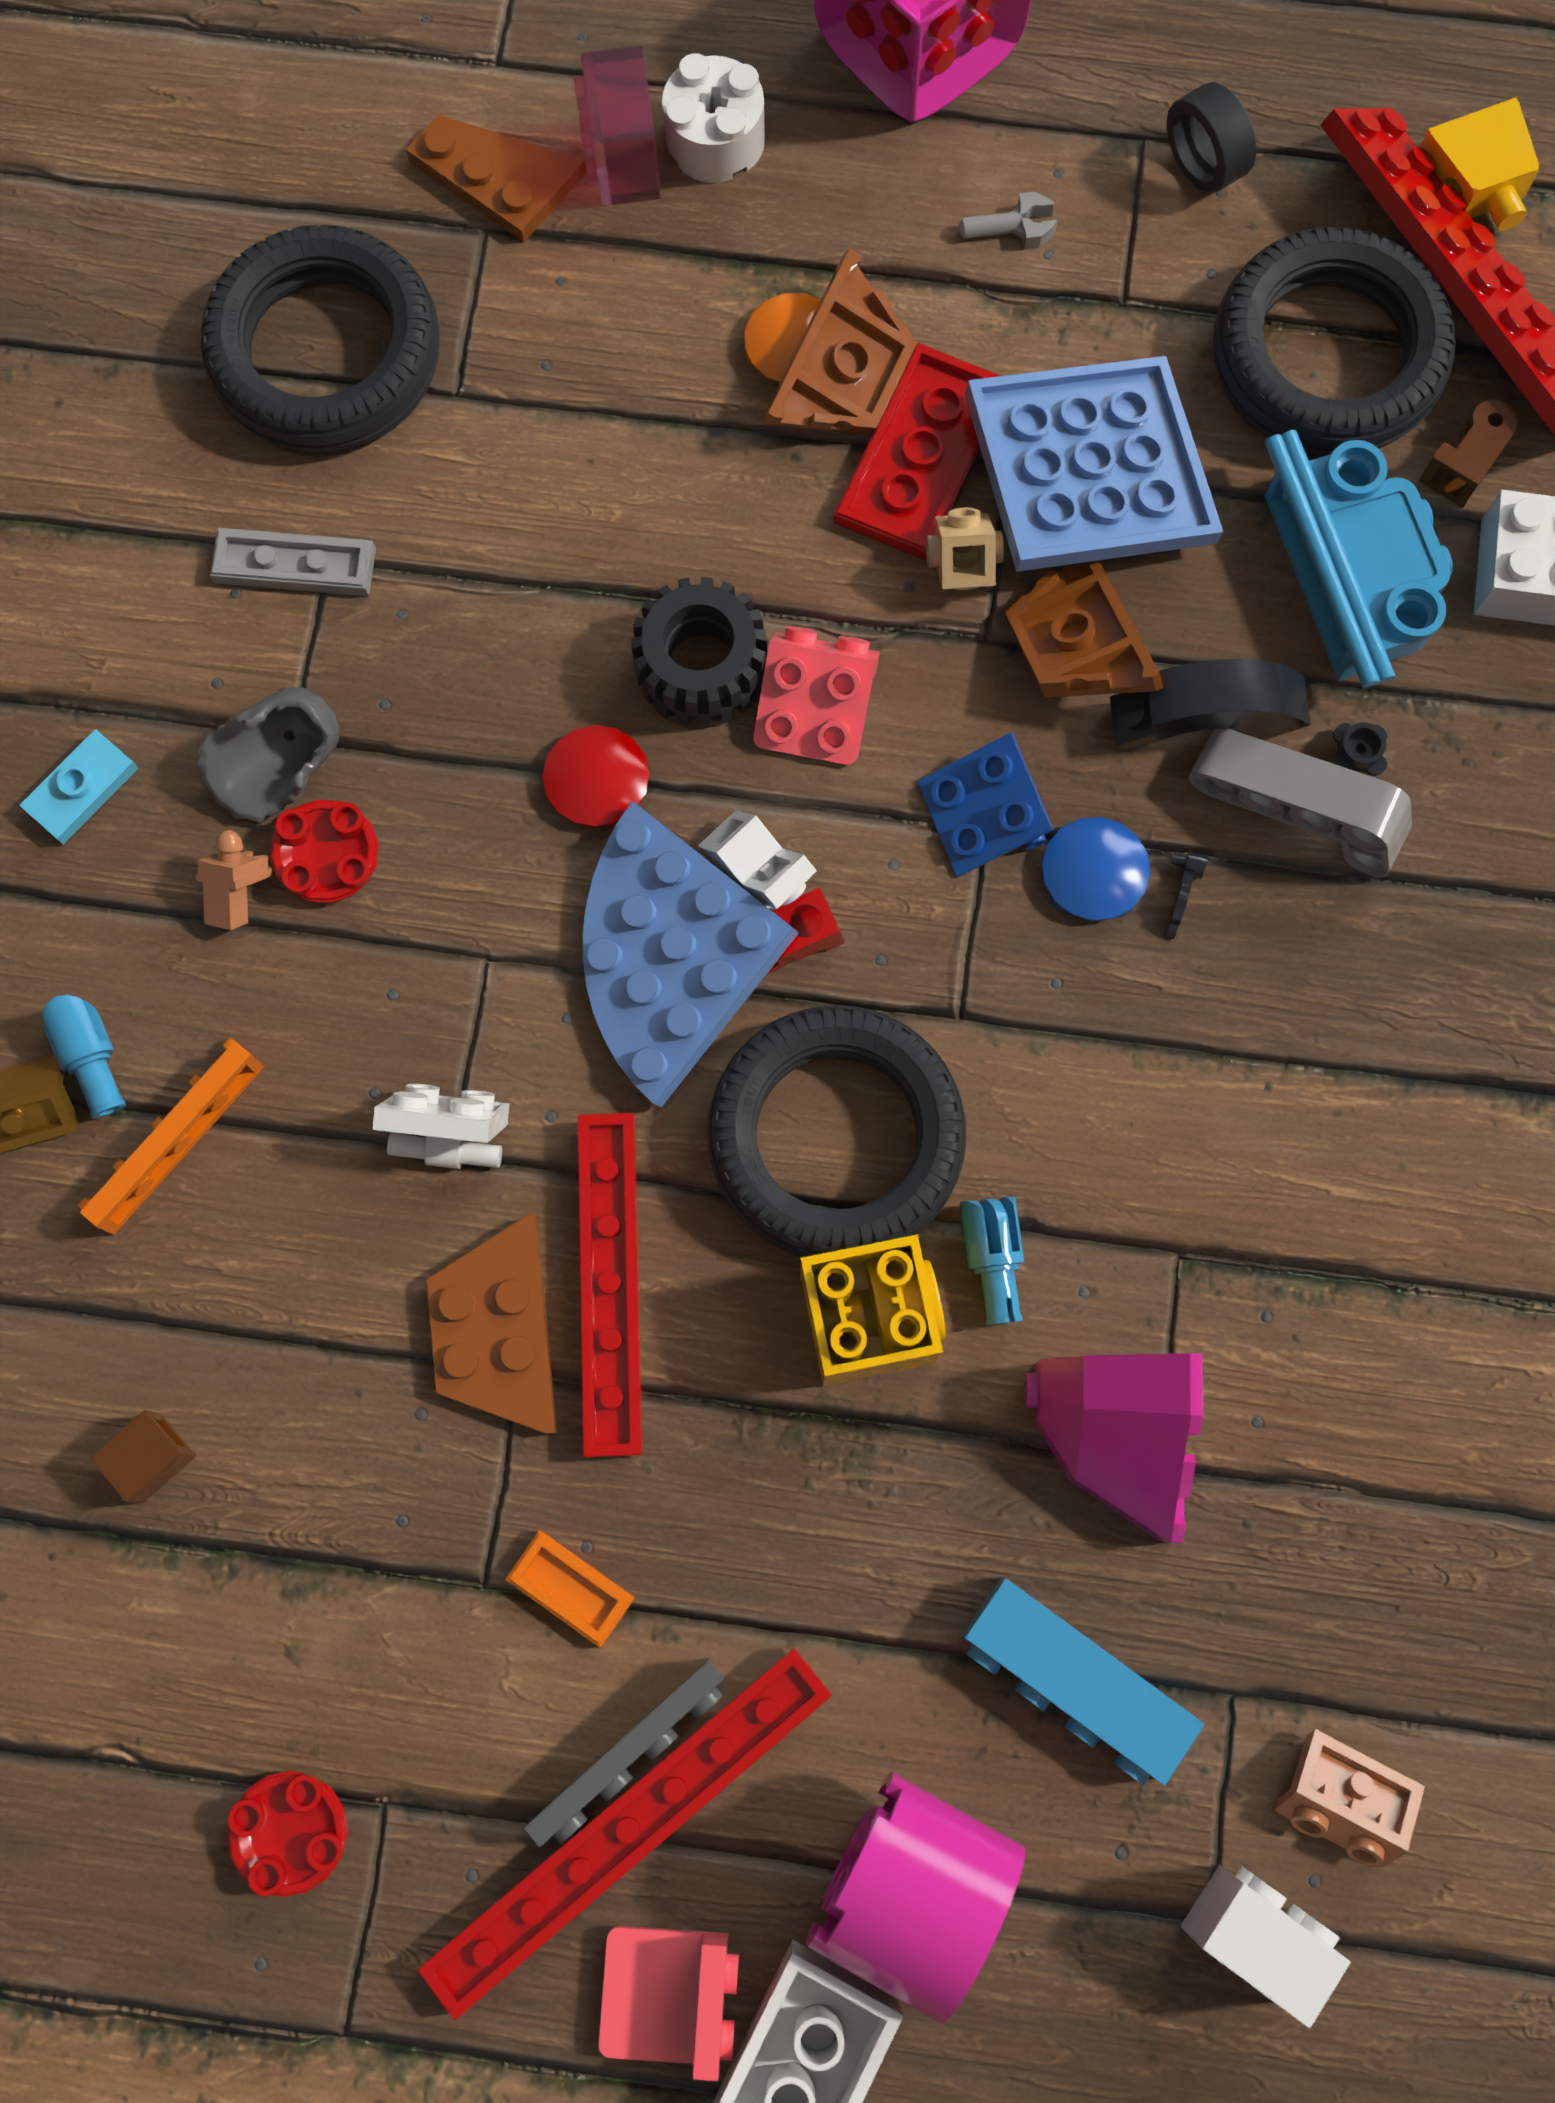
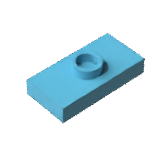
(79, 786)

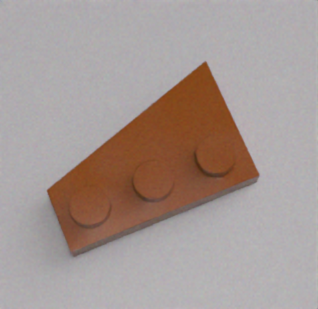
(496, 173)

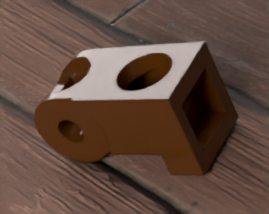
(1460, 470)

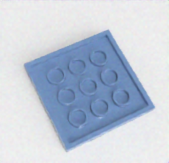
(1092, 463)

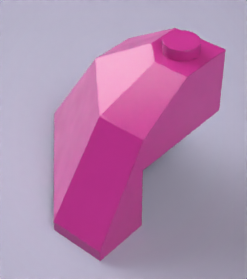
(1124, 1430)

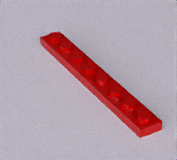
(623, 1833)

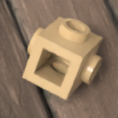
(974, 562)

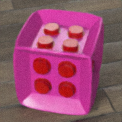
(921, 51)

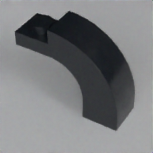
(1213, 694)

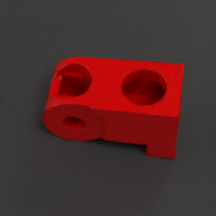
(815, 924)

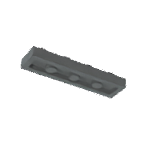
(609, 1772)

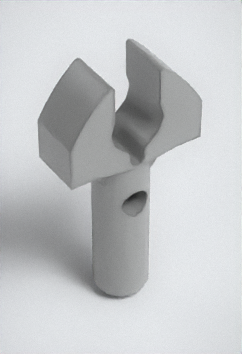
(1016, 222)

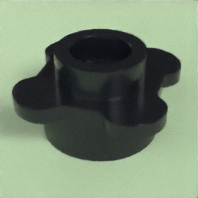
(1370, 737)

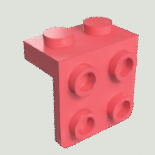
(815, 695)
(668, 1997)

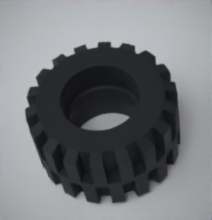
(692, 613)

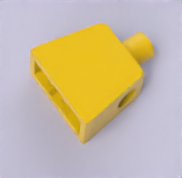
(1487, 161)

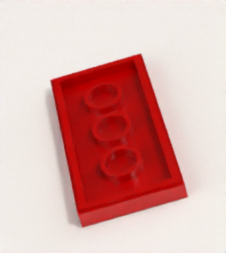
(915, 455)

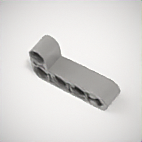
(1308, 793)

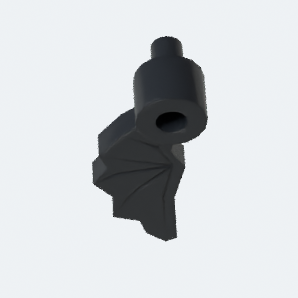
(1194, 866)

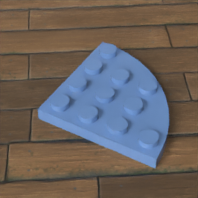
(669, 951)

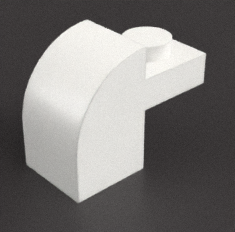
(756, 860)

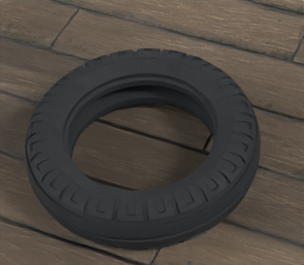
(299, 260)
(1348, 261)
(846, 1034)

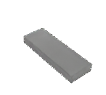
(293, 562)

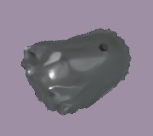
(253, 765)

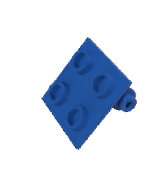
(985, 805)

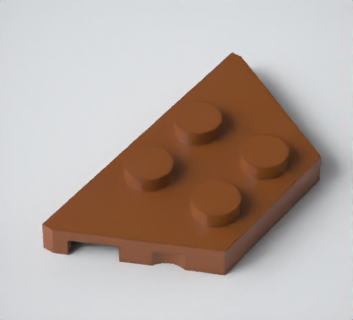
(844, 360)
(1081, 636)
(494, 1329)

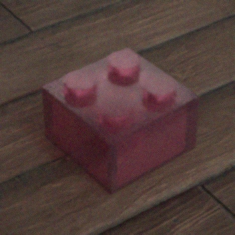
(617, 126)

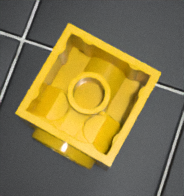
(873, 1309)

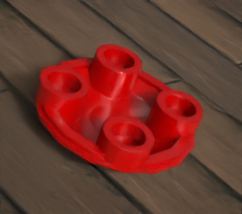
(595, 775)
(324, 850)
(287, 1834)

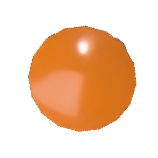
(777, 331)

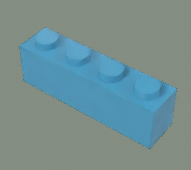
(1082, 1681)

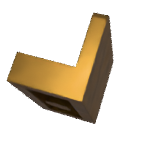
(34, 1104)

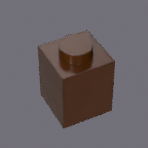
(141, 1458)

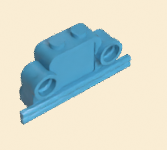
(1359, 554)

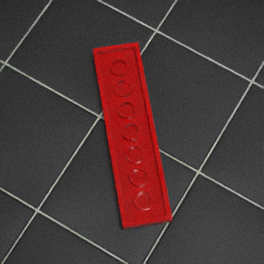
(1452, 247)

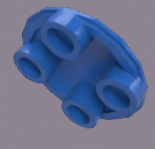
(1095, 869)

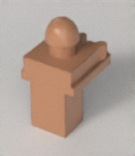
(226, 881)

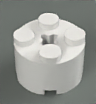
(714, 117)

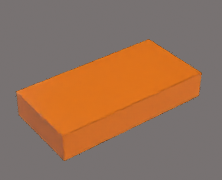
(570, 1588)

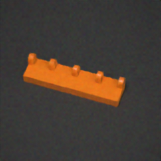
(171, 1138)

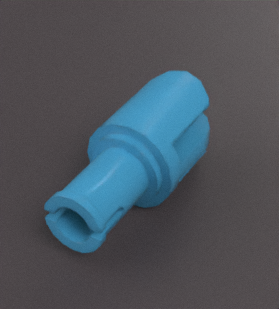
(83, 1051)
(994, 1252)

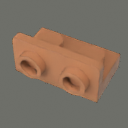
(1351, 1801)

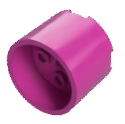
(918, 1899)

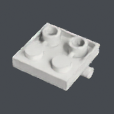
(445, 1123)

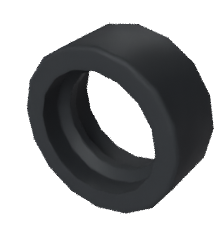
(1211, 137)

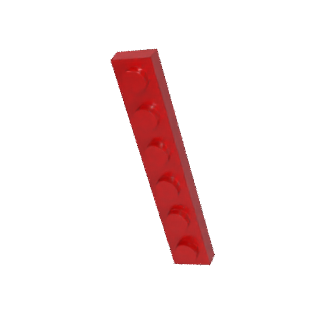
(609, 1286)

